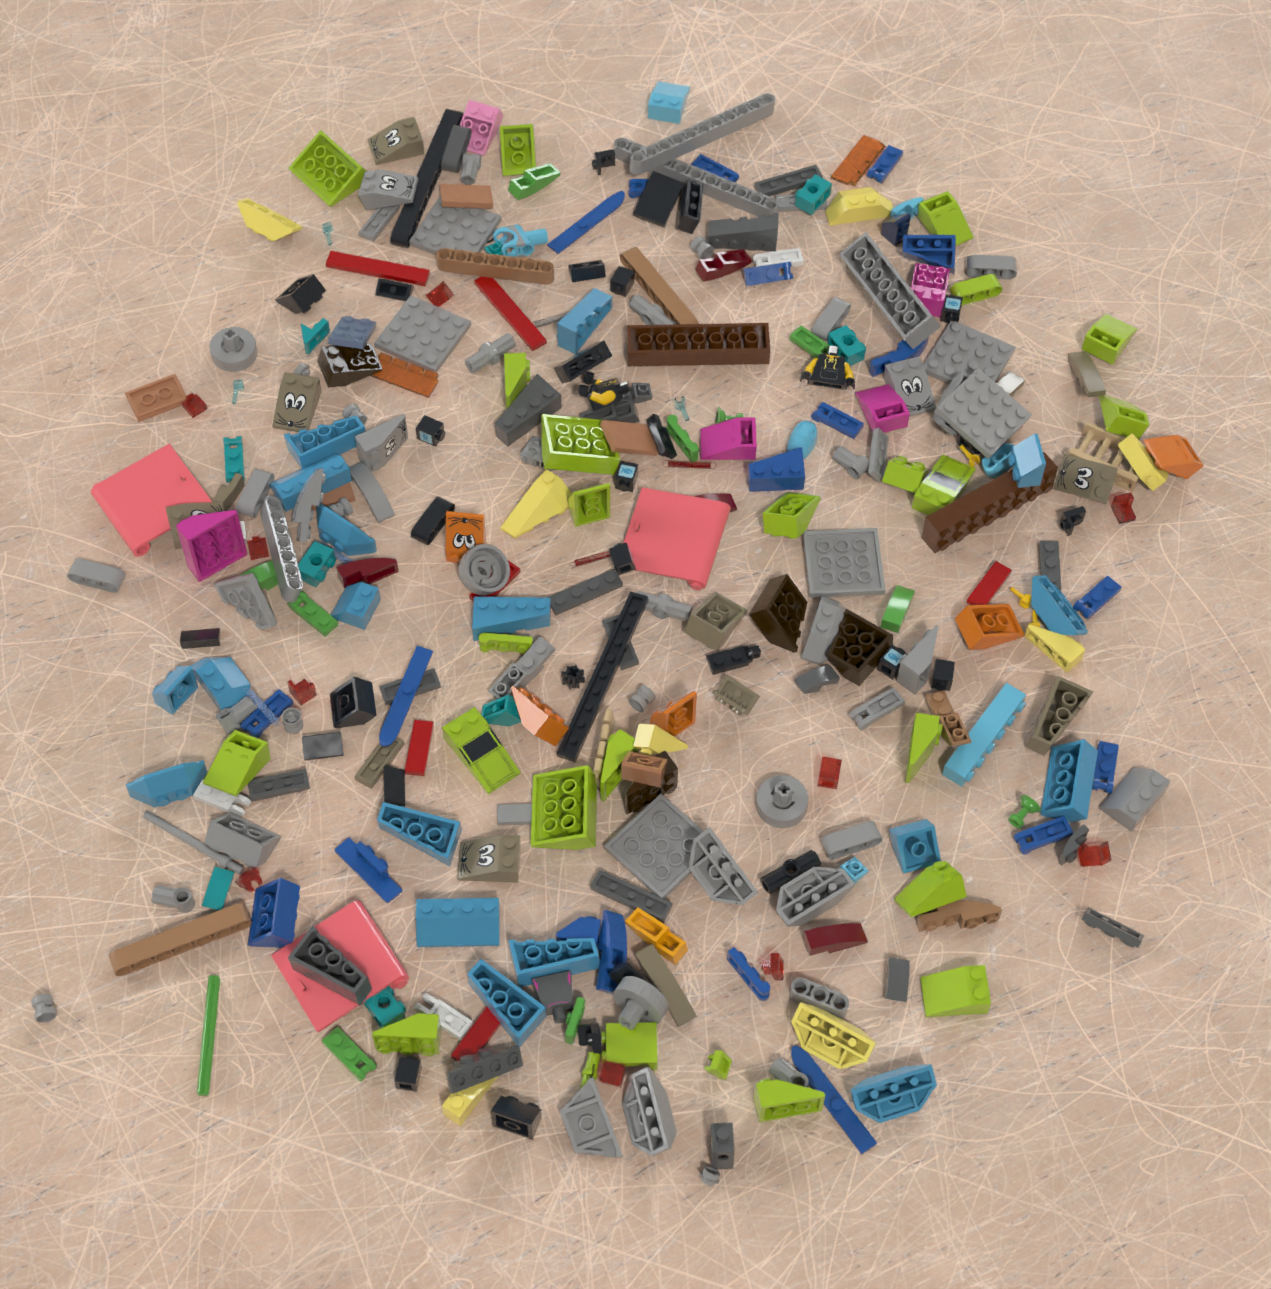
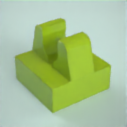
(719, 1064)

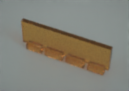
(858, 161)
(408, 378)

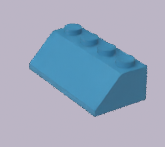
(289, 487)
(1069, 781)
(458, 922)

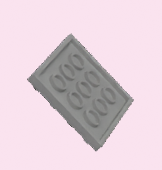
(455, 229)
(422, 334)
(967, 350)
(983, 413)
(843, 562)
(656, 846)

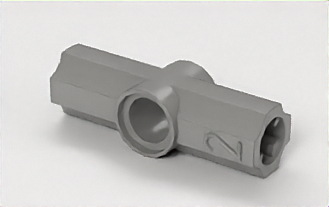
(649, 313)
(490, 353)
(665, 606)

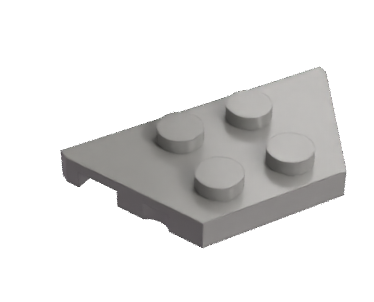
(589, 1124)

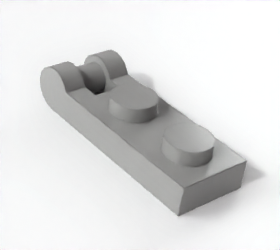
(877, 708)

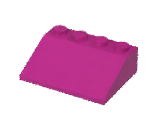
(211, 542)

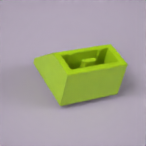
(905, 474)

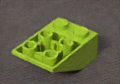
(944, 217)
(1108, 338)
(1123, 417)
(237, 763)
(411, 1035)

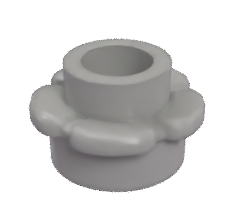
(302, 369)
(710, 1175)

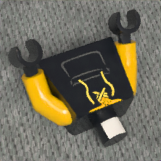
(829, 371)
(602, 392)

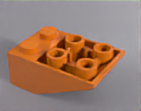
(1174, 455)
(539, 717)

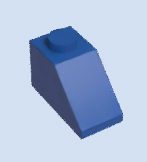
(581, 928)

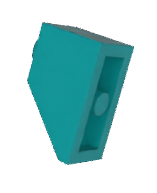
(501, 712)

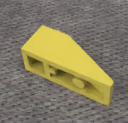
(1142, 462)
(1057, 647)
(654, 740)
(461, 1104)

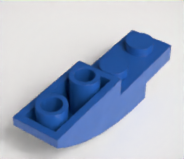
(902, 352)
(613, 947)

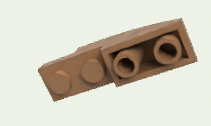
(952, 726)
(965, 912)

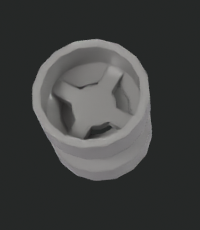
(701, 247)
(353, 410)
(342, 508)
(642, 699)
(292, 720)
(43, 1007)

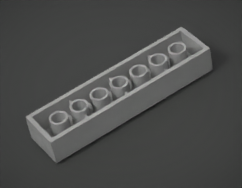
(889, 290)

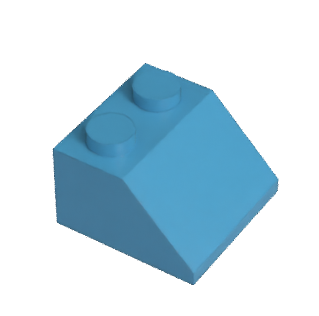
(1027, 462)
(357, 605)
(175, 689)
(915, 845)

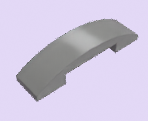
(371, 491)

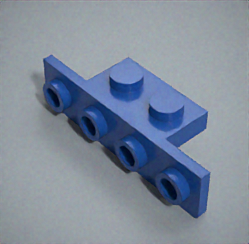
(369, 868)

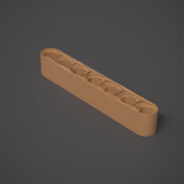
(495, 266)
(657, 287)
(180, 939)

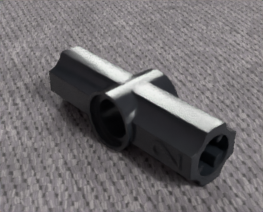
(780, 876)

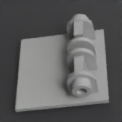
(533, 453)

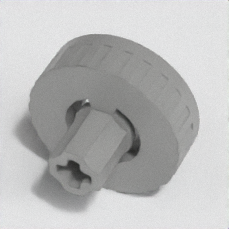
(231, 341)
(476, 573)
(782, 791)
(639, 1002)

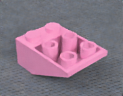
(484, 124)

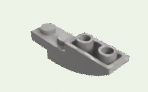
(309, 496)
(524, 670)

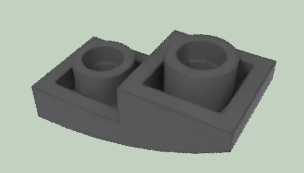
(639, 393)
(816, 678)
(1072, 846)
(897, 979)

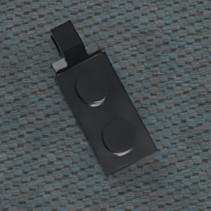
(661, 437)
(732, 658)

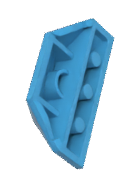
(342, 533)
(1055, 608)
(221, 680)
(168, 784)
(894, 1092)

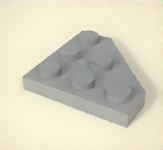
(248, 599)

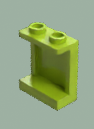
(631, 1047)

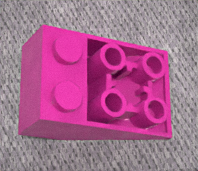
(930, 286)
(883, 408)
(729, 440)

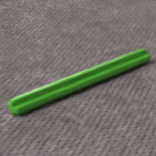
(208, 1035)

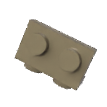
(736, 695)

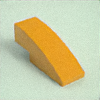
(658, 934)

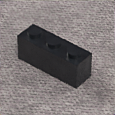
(690, 206)
(583, 362)

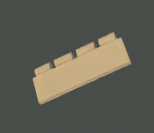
(606, 731)

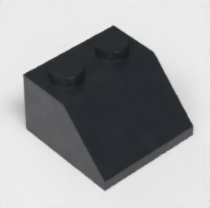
(301, 294)
(353, 703)
(516, 1116)

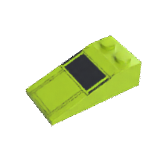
(942, 485)
(480, 750)

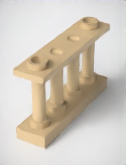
(1123, 478)

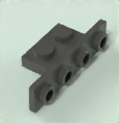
(482, 1066)

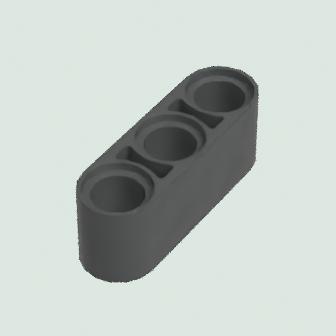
(455, 148)

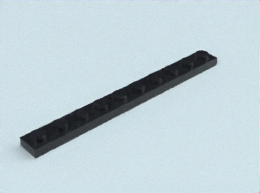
(602, 677)

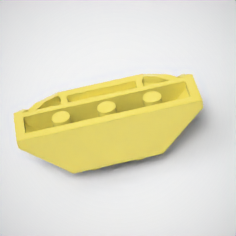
(858, 206)
(266, 221)
(831, 1037)

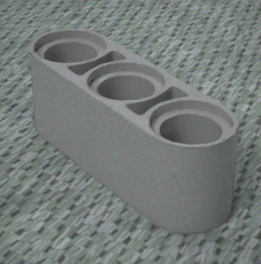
(1002, 266)
(831, 318)
(254, 493)
(96, 575)
(851, 840)
(812, 990)

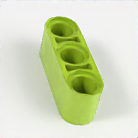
(977, 288)

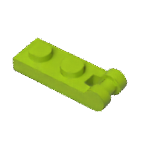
(504, 643)

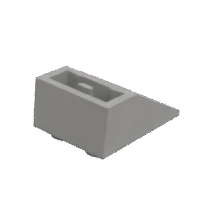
(916, 665)

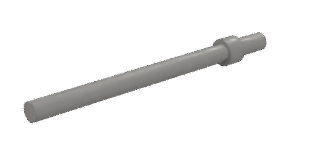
(224, 860)

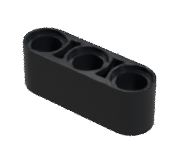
(432, 521)

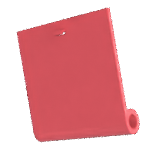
(139, 493)
(676, 535)
(363, 944)

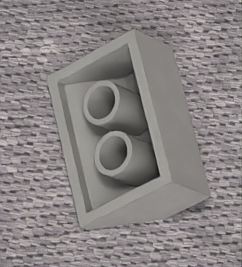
(1135, 796)
(241, 839)

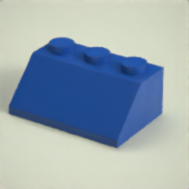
(274, 914)

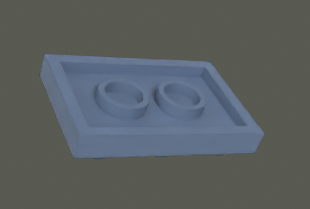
(352, 332)

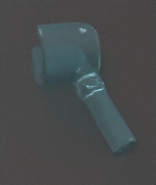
(327, 227)
(237, 385)
(681, 406)

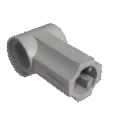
(471, 164)
(855, 465)
(232, 717)
(171, 897)
(785, 1072)

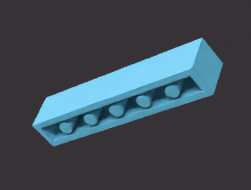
(984, 735)

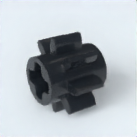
(573, 677)

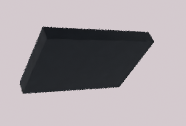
(658, 199)

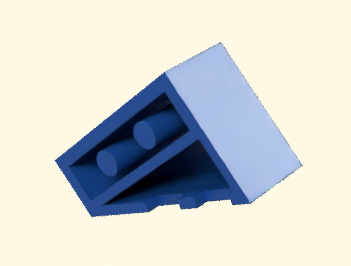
(931, 250)
(778, 472)

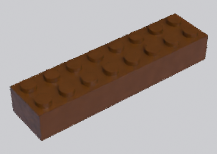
(698, 344)
(982, 507)

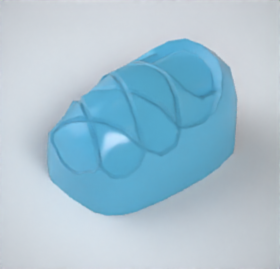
(803, 436)
(998, 462)

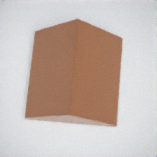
(643, 768)

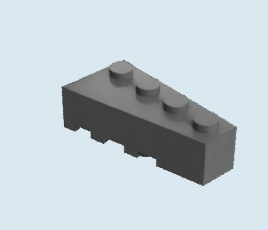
(745, 233)
(527, 410)
(328, 967)

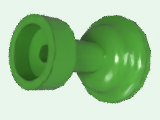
(721, 417)
(1028, 806)

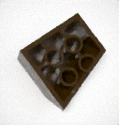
(780, 612)
(858, 647)

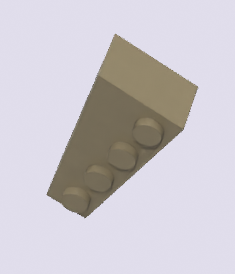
(1060, 708)

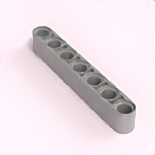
(281, 549)

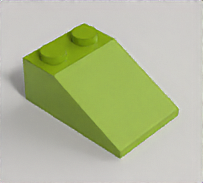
(517, 149)
(516, 375)
(590, 505)
(790, 515)
(924, 737)
(617, 748)
(932, 889)
(956, 992)
(783, 1099)

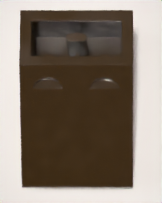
(347, 365)
(642, 794)

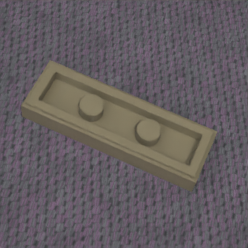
(374, 766)

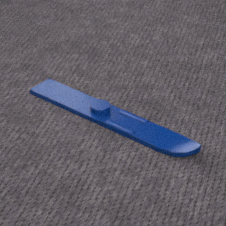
(587, 222)
(404, 696)
(833, 1100)

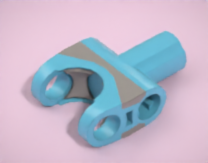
(519, 240)

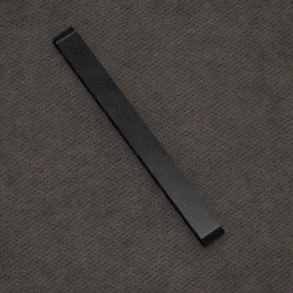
(428, 177)

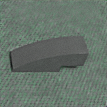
(623, 413)

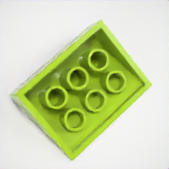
(328, 169)
(576, 445)
(564, 809)

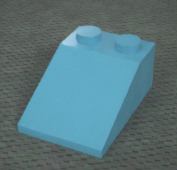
(668, 102)

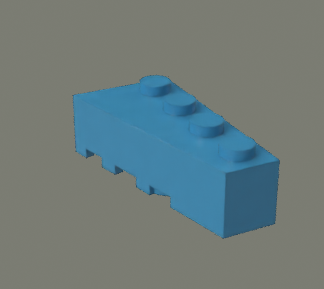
(583, 320)
(324, 441)
(509, 614)
(424, 831)
(551, 957)
(516, 1009)

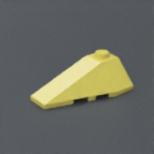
(542, 501)

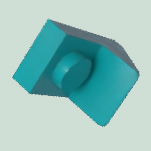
(314, 336)

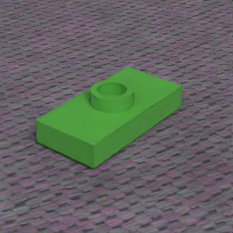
(574, 1019)

